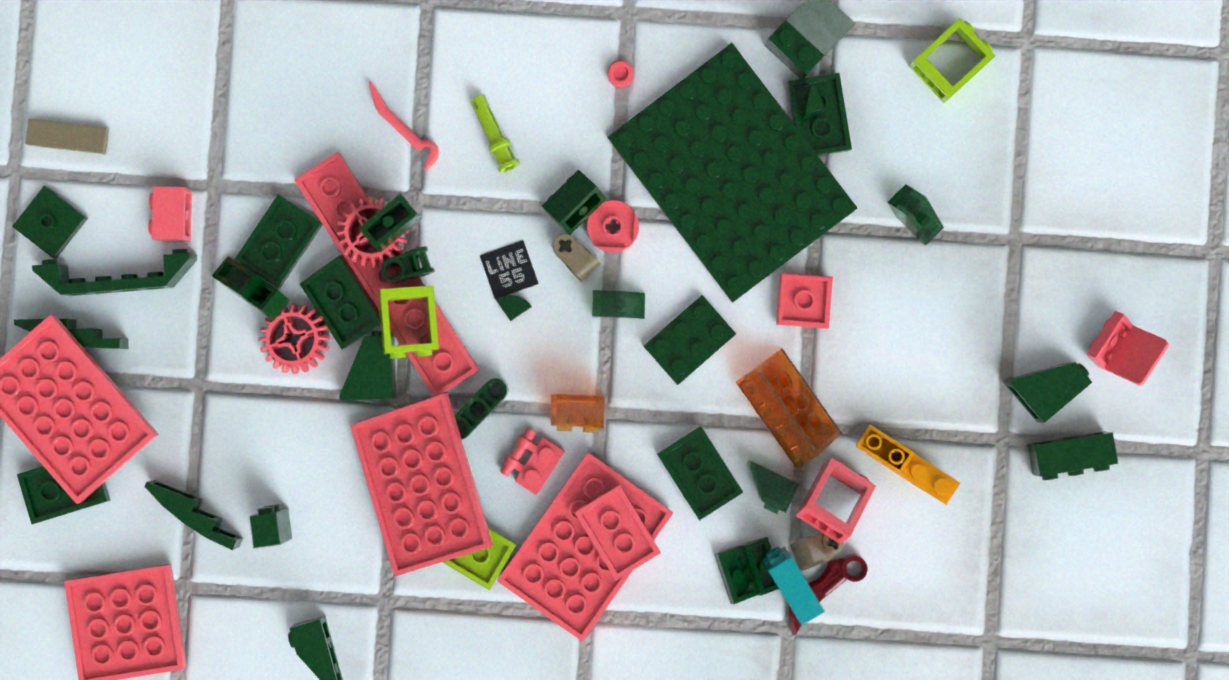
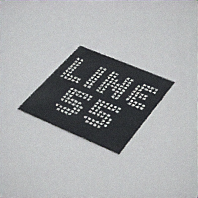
(509, 269)

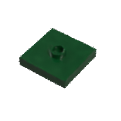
(50, 222)

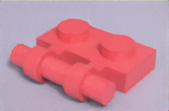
(539, 465)

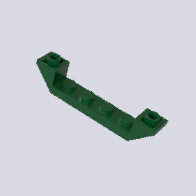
(57, 277)

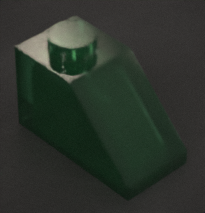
(916, 213)
(618, 304)
(772, 488)

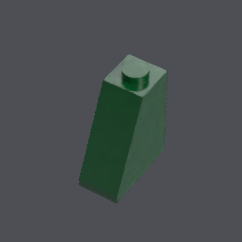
(371, 372)
(1049, 389)

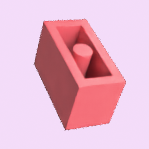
(170, 214)

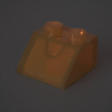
(577, 411)

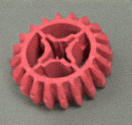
(353, 246)
(273, 345)

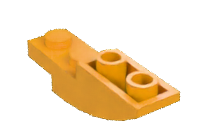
(907, 464)

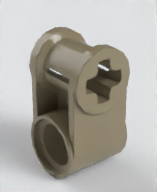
(579, 260)
(815, 550)

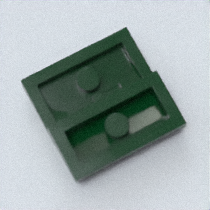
(745, 571)

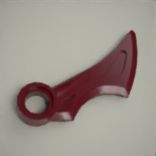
(831, 579)

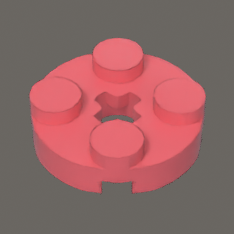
(624, 217)

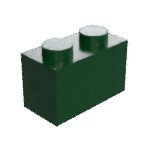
(574, 202)
(390, 223)
(270, 526)

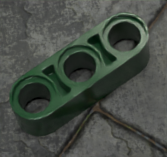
(483, 395)

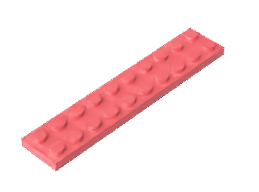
(329, 191)

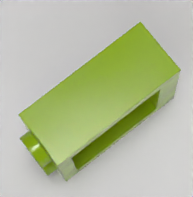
(934, 78)
(408, 293)

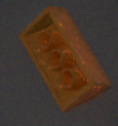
(789, 408)

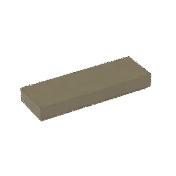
(67, 136)

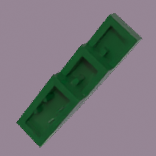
(86, 337)
(186, 509)

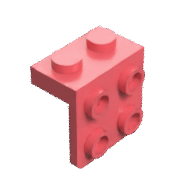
(1126, 349)

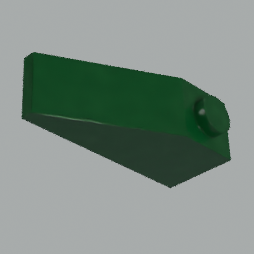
(315, 648)

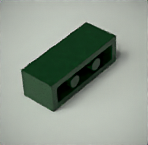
(1073, 455)

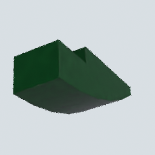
(251, 288)

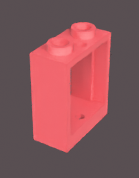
(824, 520)

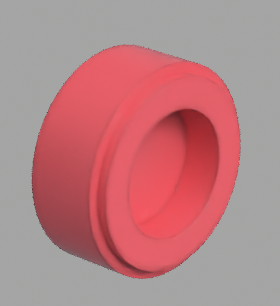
(620, 74)

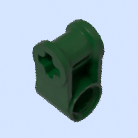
(409, 265)

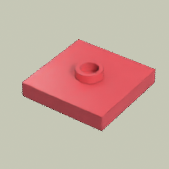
(804, 300)

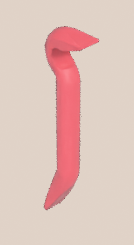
(398, 125)

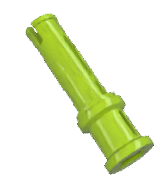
(498, 144)

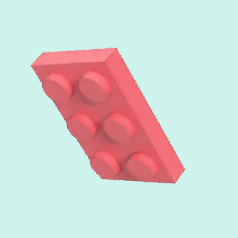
(617, 532)

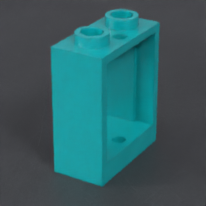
(792, 584)

